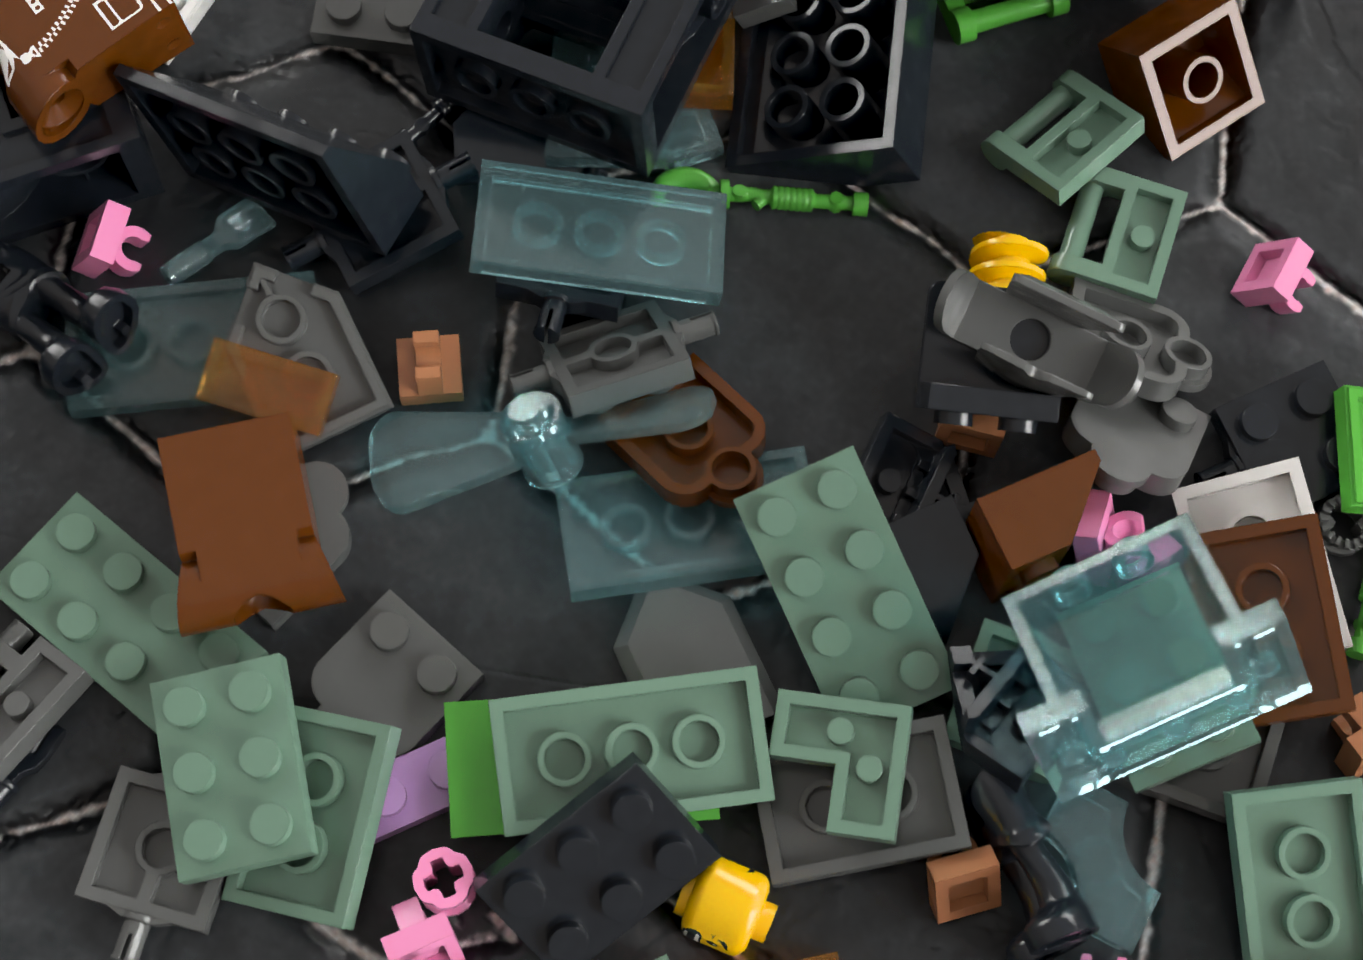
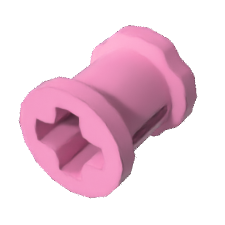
(426, 877)

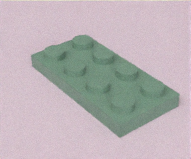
(846, 584)
(111, 607)
(690, 730)

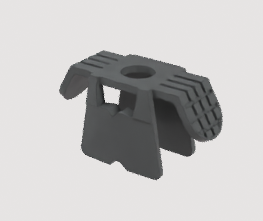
(1075, 360)

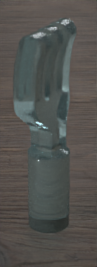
(231, 232)

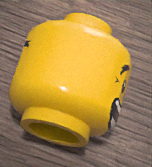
(726, 907)

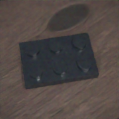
(597, 865)

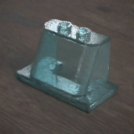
(1144, 657)

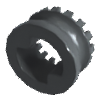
(1335, 545)

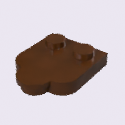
(705, 462)

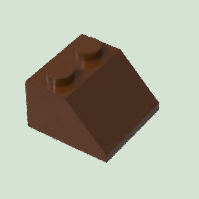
(1184, 71)
(1029, 525)

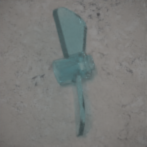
(437, 455)

